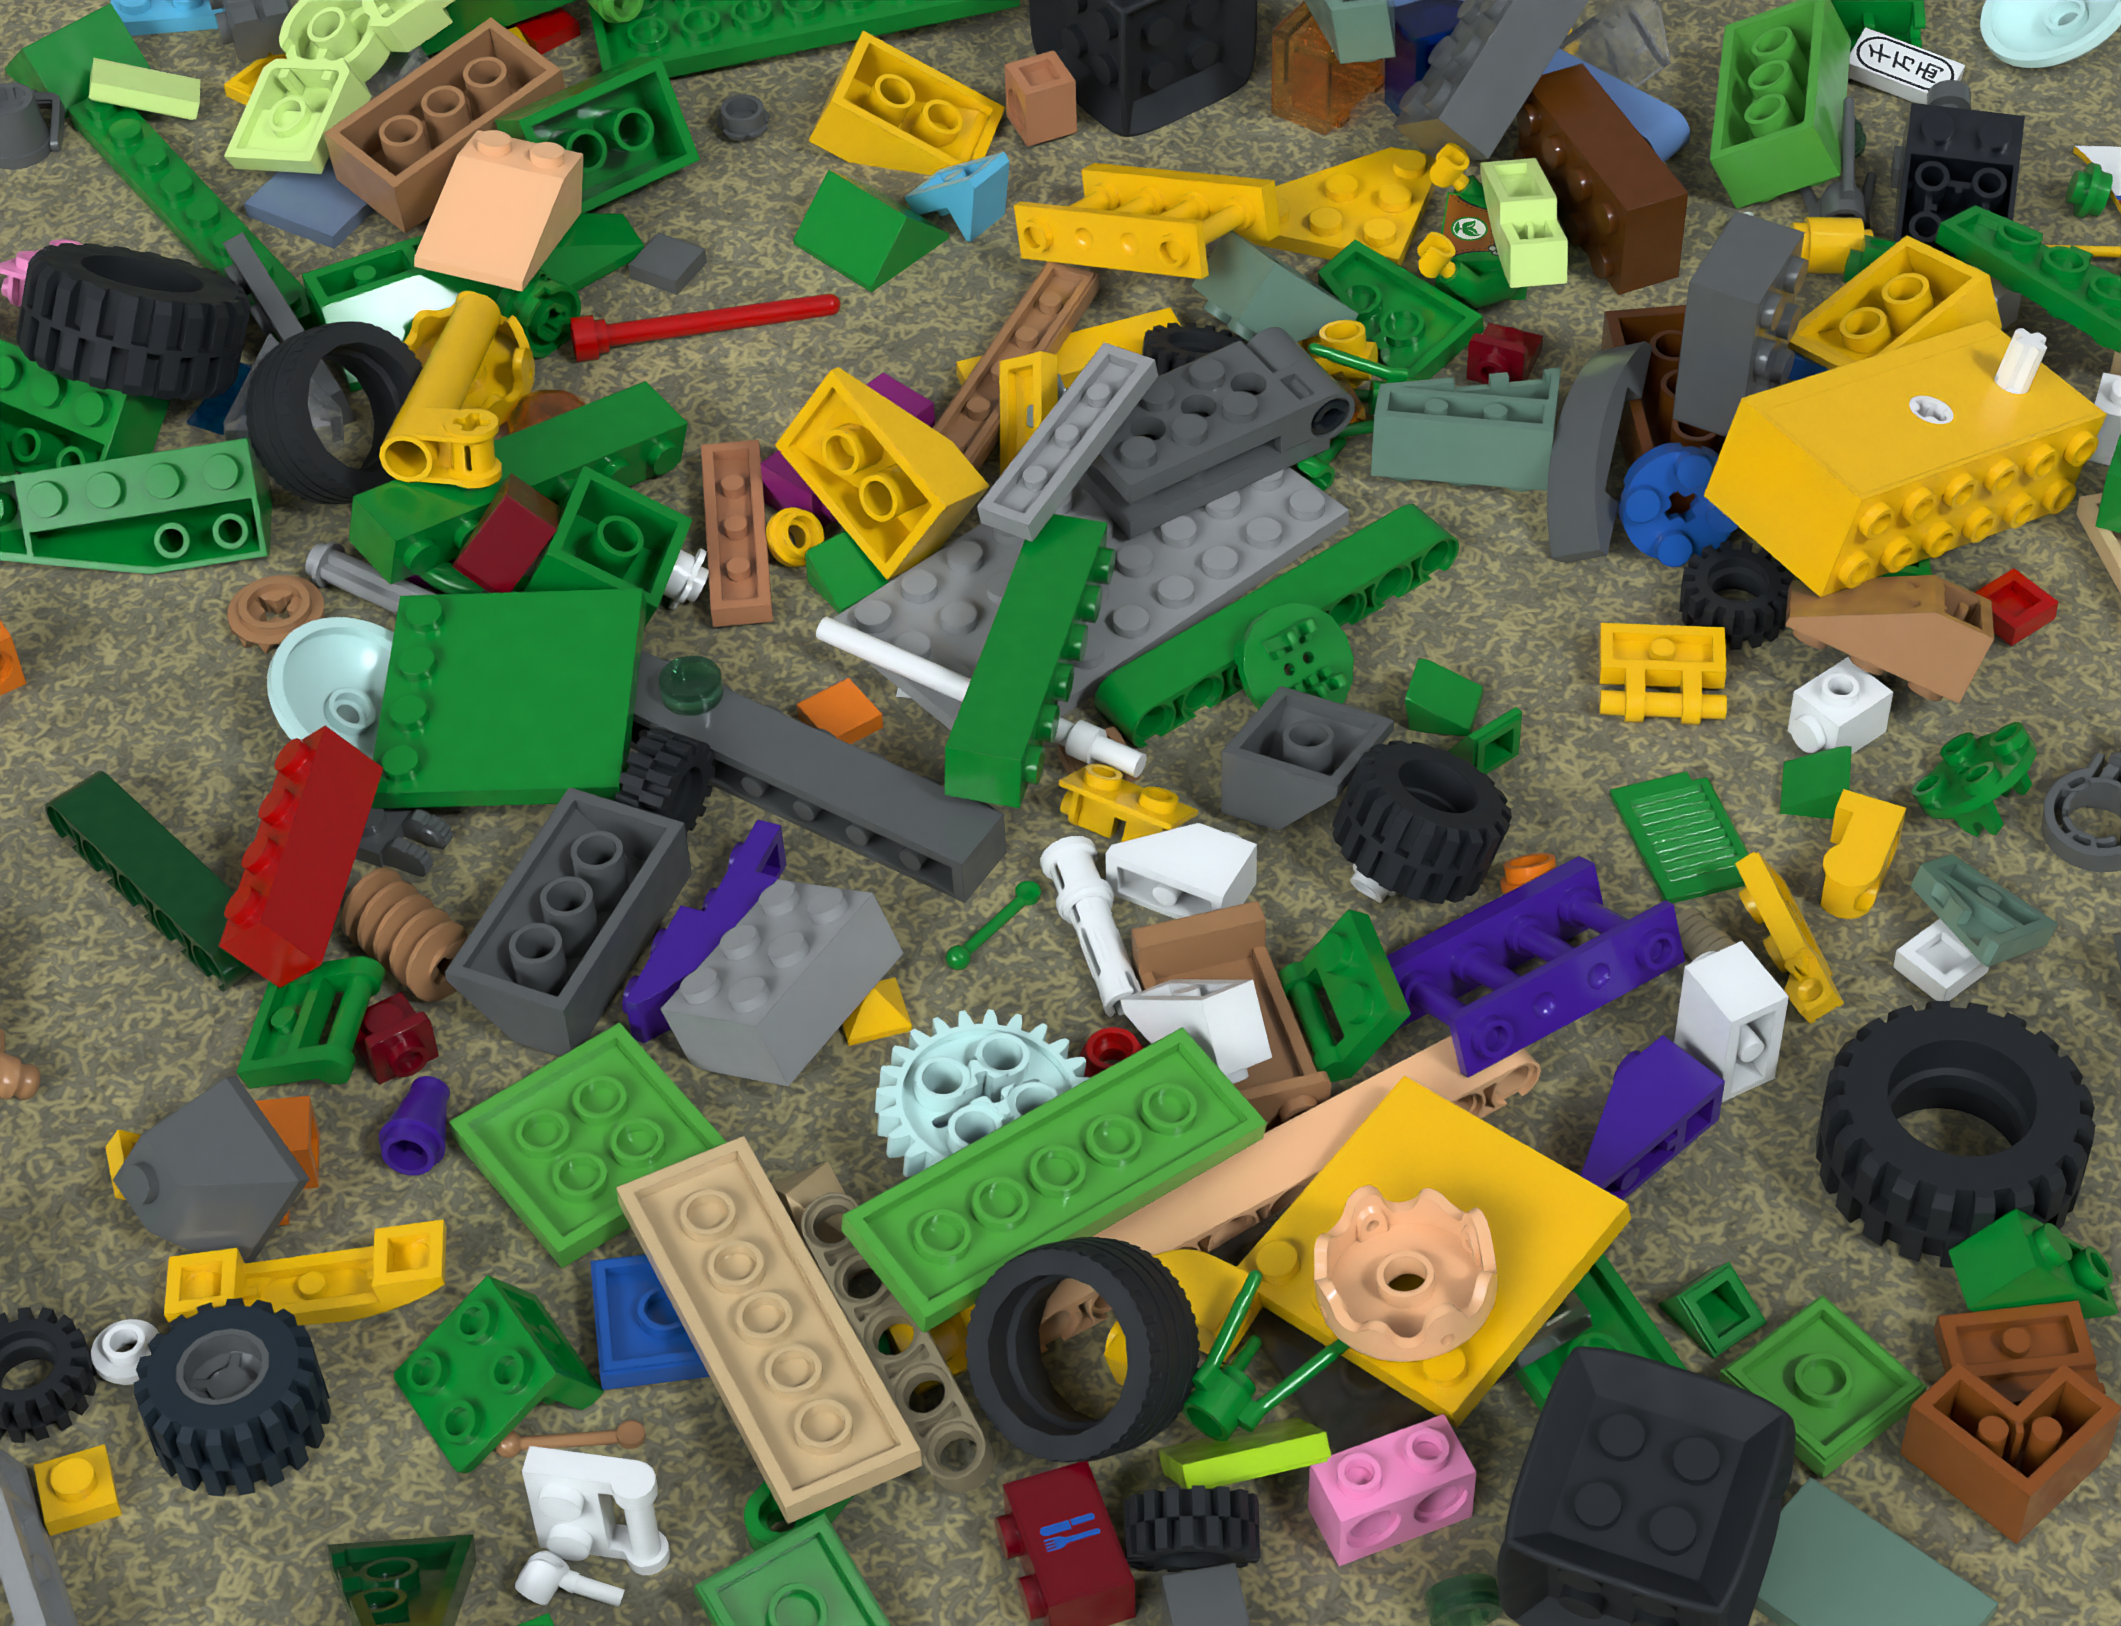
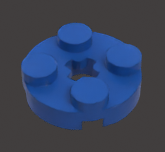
(1645, 499)

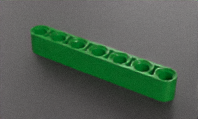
(1344, 581)

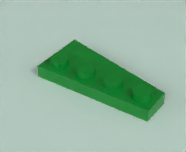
(2049, 276)

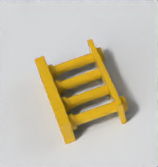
(1147, 219)

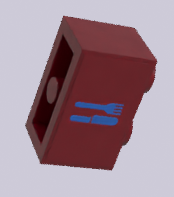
(1066, 1549)

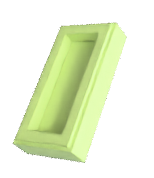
(144, 89)

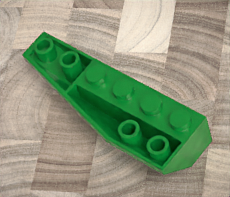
(390, 291)
(66, 421)
(141, 511)

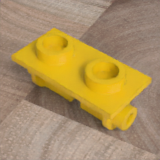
(1101, 797)

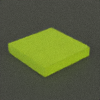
(1246, 1455)

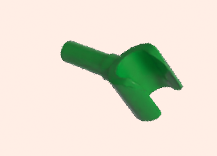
(1317, 467)

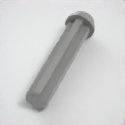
(332, 565)

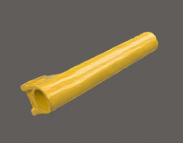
(430, 433)

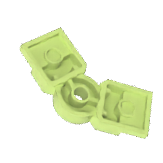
(329, 58)

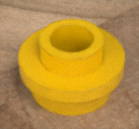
(805, 529)

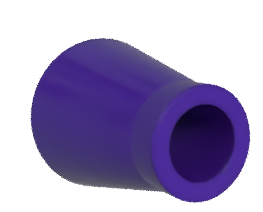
(416, 1131)

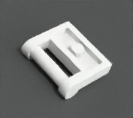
(576, 1512)

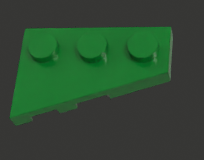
(1402, 313)

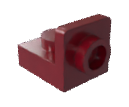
(1502, 351)
(395, 1039)

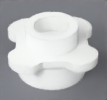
(686, 578)

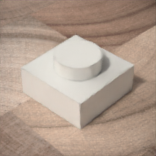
(1938, 962)

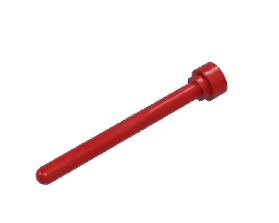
(595, 336)

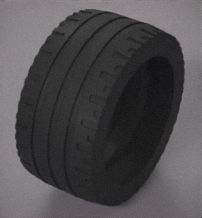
(281, 417)
(1007, 1351)

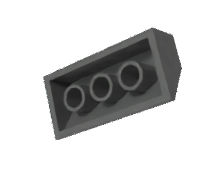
(572, 920)

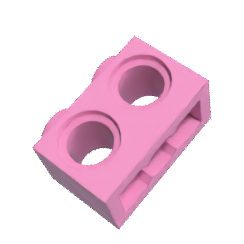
(1391, 1489)

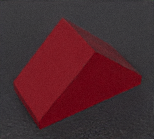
(508, 536)

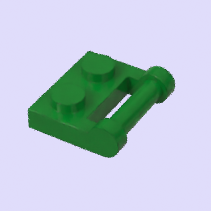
(1360, 989)
(293, 1017)

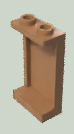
(1233, 947)

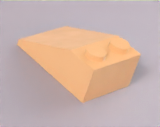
(502, 210)

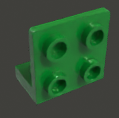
(490, 1370)

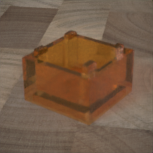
(1310, 81)

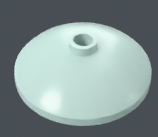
(2047, 30)
(331, 677)

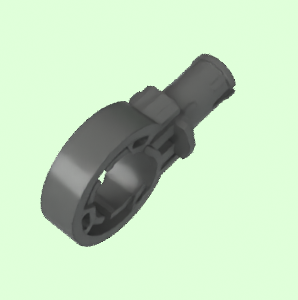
(2092, 789)

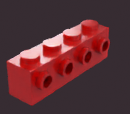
(300, 857)

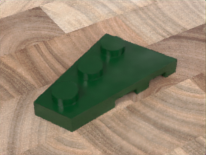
(404, 1579)

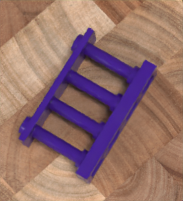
(1515, 929)

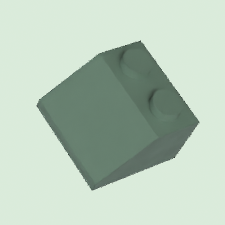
(1261, 292)

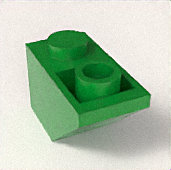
(2028, 1265)

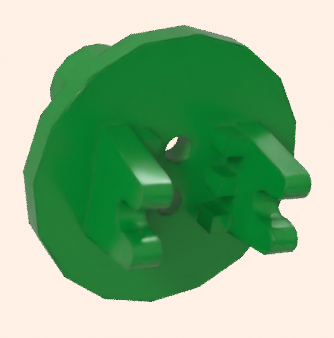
(1282, 638)
(1975, 775)

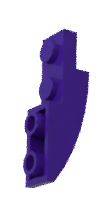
(697, 933)

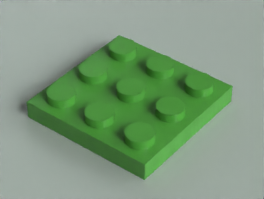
(576, 1134)

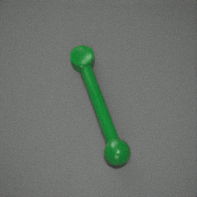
(1026, 893)

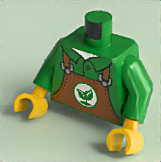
(1465, 251)

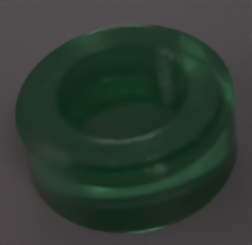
(691, 685)
(1463, 1601)

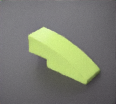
(1525, 222)

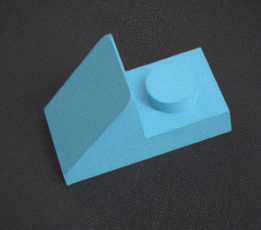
(968, 191)

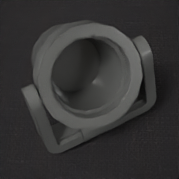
(23, 132)

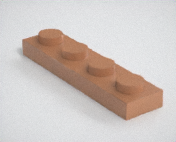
(736, 534)

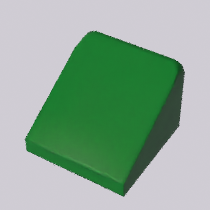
(842, 572)
(1441, 700)
(1492, 743)
(1815, 783)
(1714, 1309)

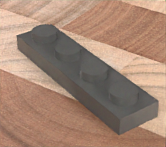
(272, 311)

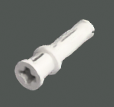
(1087, 905)

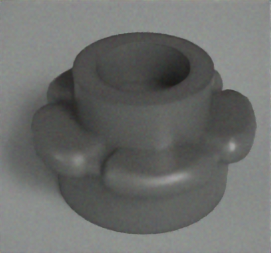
(743, 117)

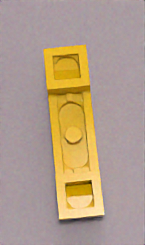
(318, 1287)

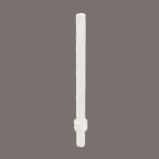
(1080, 740)

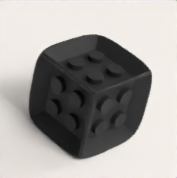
(1148, 58)
(1644, 1498)

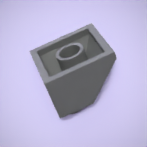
(1295, 757)
(213, 1174)

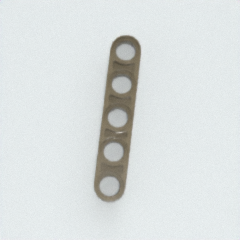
(906, 1370)

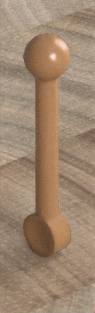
(628, 1434)

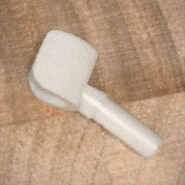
(548, 1572)

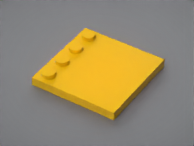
(1540, 1218)

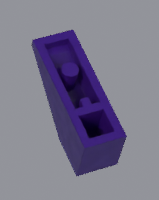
(1651, 1114)

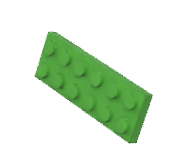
(1053, 1176)

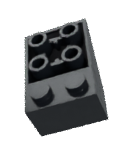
(1952, 164)

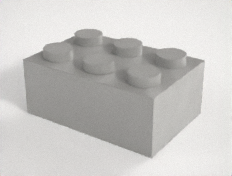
(782, 981)

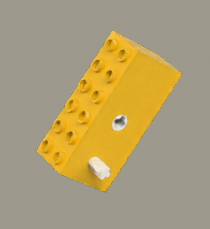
(1904, 455)

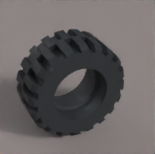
(132, 321)
(1962, 1064)

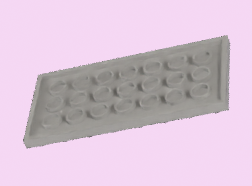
(1156, 589)

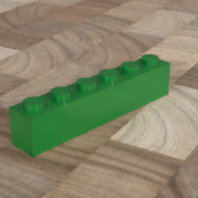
(422, 524)
(1028, 662)

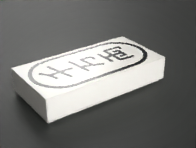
(1899, 66)

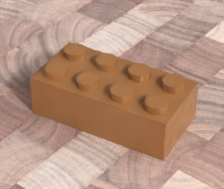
(408, 137)

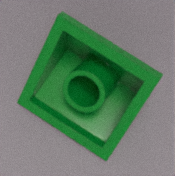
(65, 58)
(864, 232)

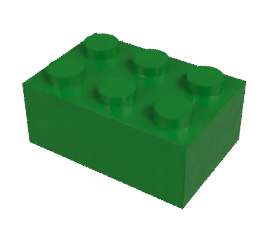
(619, 121)

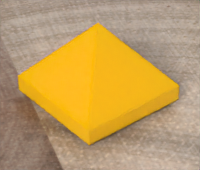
(878, 1015)

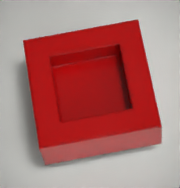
(2018, 606)

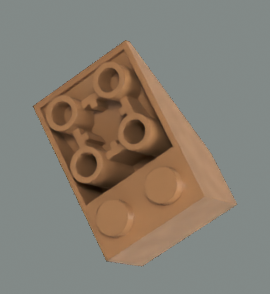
(1900, 625)

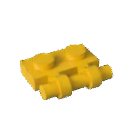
(1663, 658)

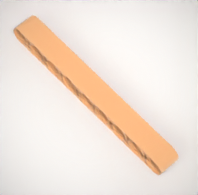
(1278, 1170)

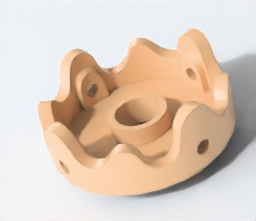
(1387, 1239)

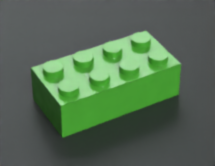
(1780, 101)

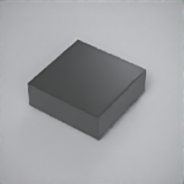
(667, 263)

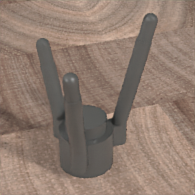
(1843, 196)

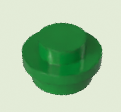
(2089, 190)

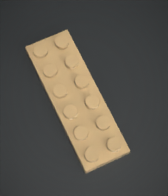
(768, 1330)

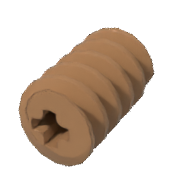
(403, 932)

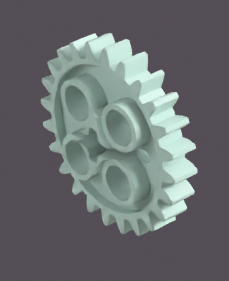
(966, 1085)

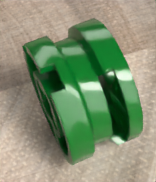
(542, 311)

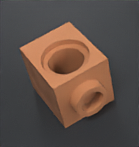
(1040, 98)

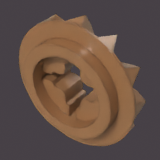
(275, 595)

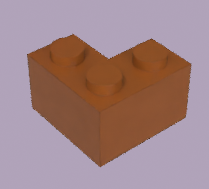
(2005, 1457)

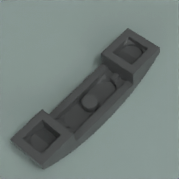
(1582, 450)

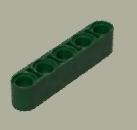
(149, 870)

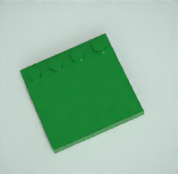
(509, 697)

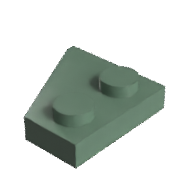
(1980, 911)

